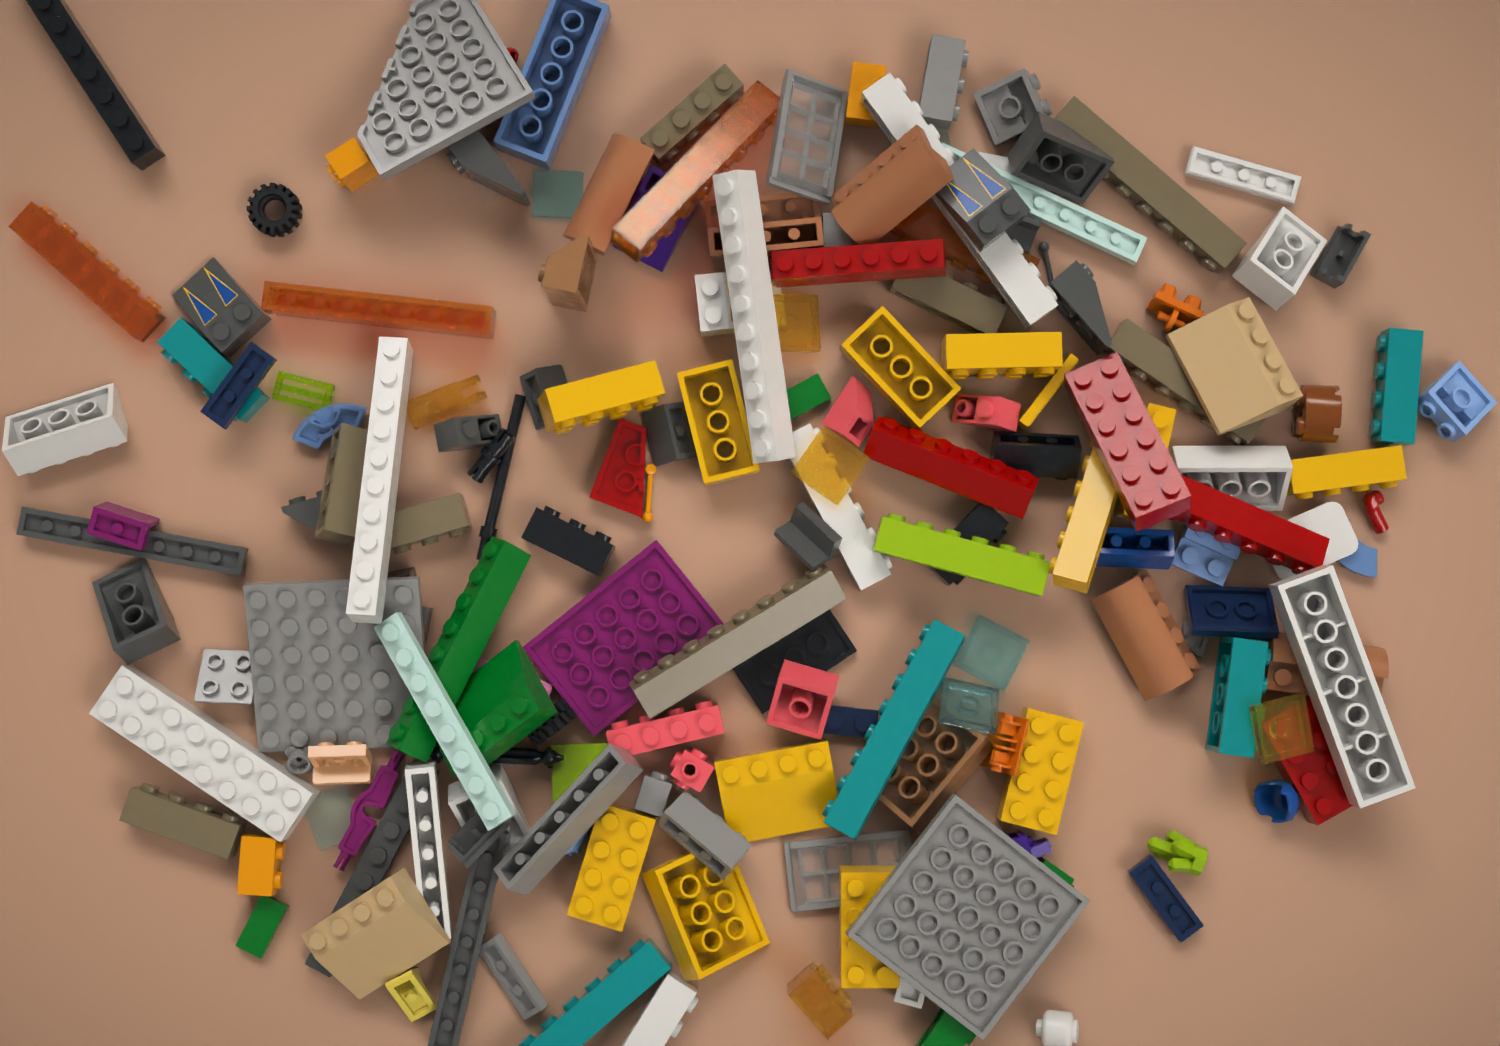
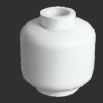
(1057, 1028)

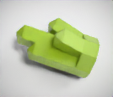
(1179, 852)

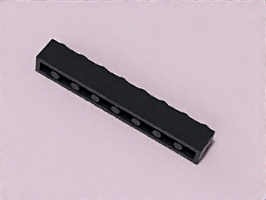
(98, 81)

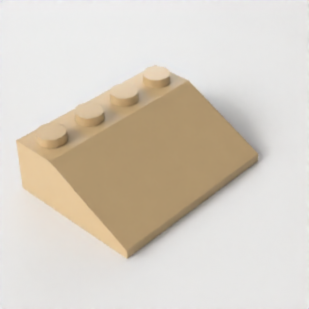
(1234, 366)
(377, 935)

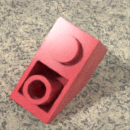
(986, 412)
(851, 413)

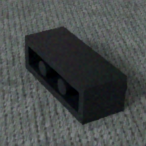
(1038, 453)
(980, 522)
(569, 540)

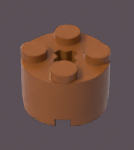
(1317, 414)

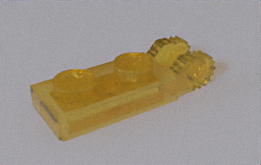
(442, 402)

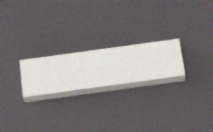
(1242, 175)

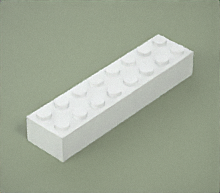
(1342, 686)
(204, 752)

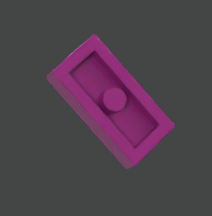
(121, 525)

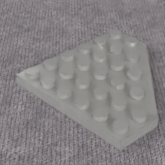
(440, 85)

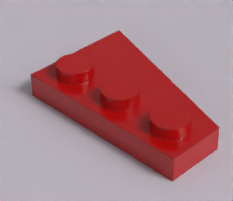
(623, 470)

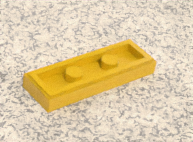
(1047, 392)

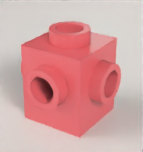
(698, 760)

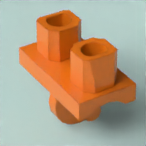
(1173, 311)

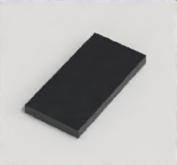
(816, 644)

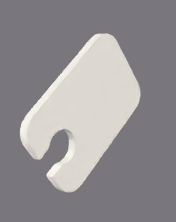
(1332, 523)

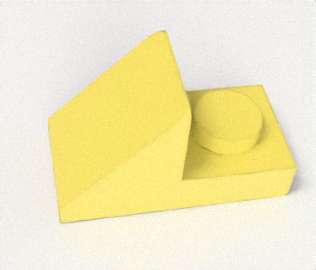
(412, 994)

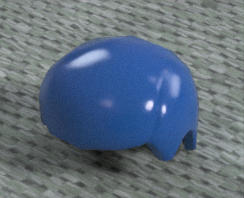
(1276, 800)

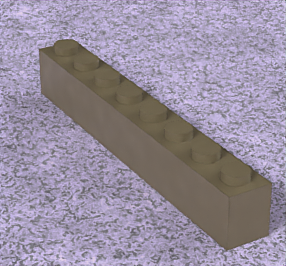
(1156, 192)
(737, 640)

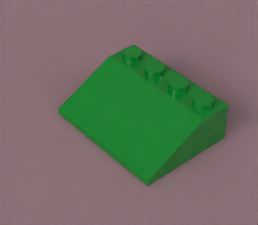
(503, 703)

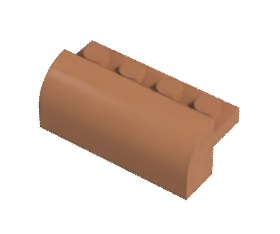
(890, 188)
(609, 191)
(787, 223)
(1146, 635)
(1285, 674)

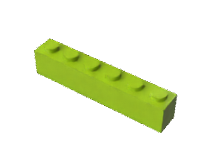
(961, 556)

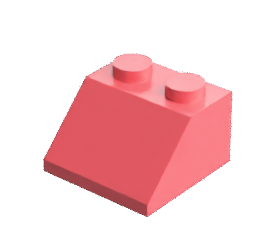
(802, 699)

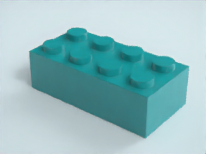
(1236, 686)

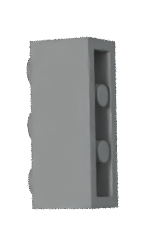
(943, 80)
(704, 834)

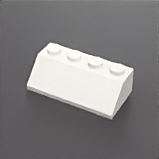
(64, 430)
(1245, 472)

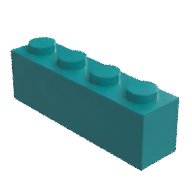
(204, 363)
(1396, 387)

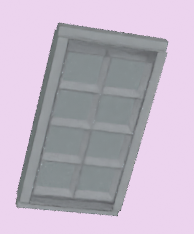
(807, 137)
(816, 862)

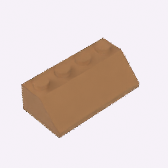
(570, 274)

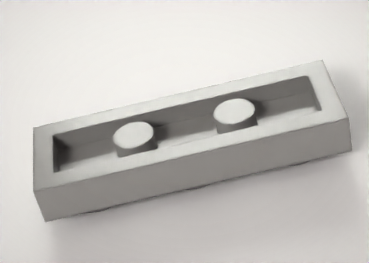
(512, 976)

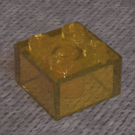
(820, 1000)

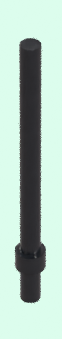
(488, 529)

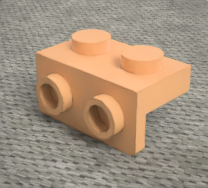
(340, 763)

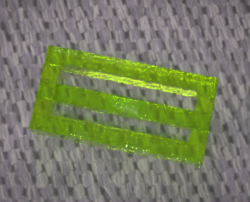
(327, 397)

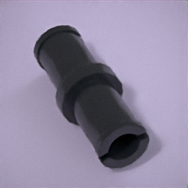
(491, 455)

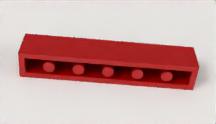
(858, 263)
(951, 466)
(1252, 529)

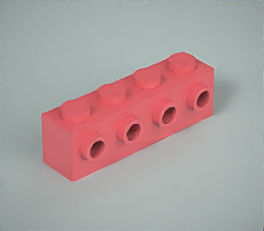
(669, 730)

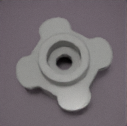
(293, 764)

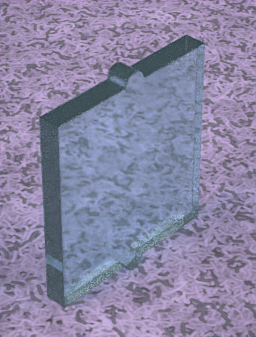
(556, 193)
(330, 817)

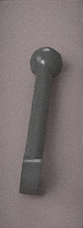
(1044, 247)

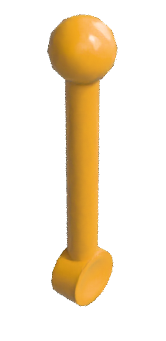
(650, 469)

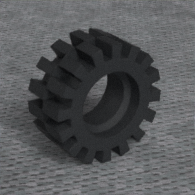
(258, 205)
(554, 724)

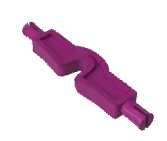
(361, 823)

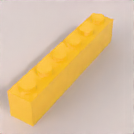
(1086, 527)

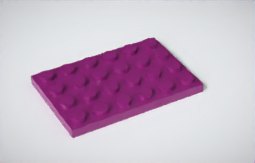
(619, 631)

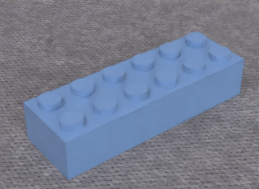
(556, 75)

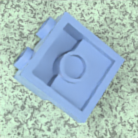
(1455, 402)
(1204, 556)

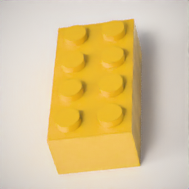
(1001, 354)
(899, 368)
(601, 396)
(717, 422)
(1043, 777)
(612, 867)
(856, 964)

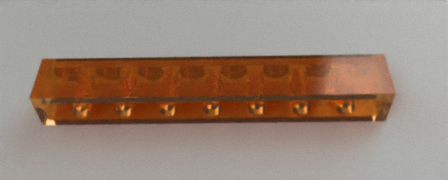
(692, 175)
(378, 310)

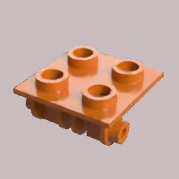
(1007, 744)

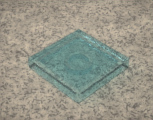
(991, 652)
(968, 705)

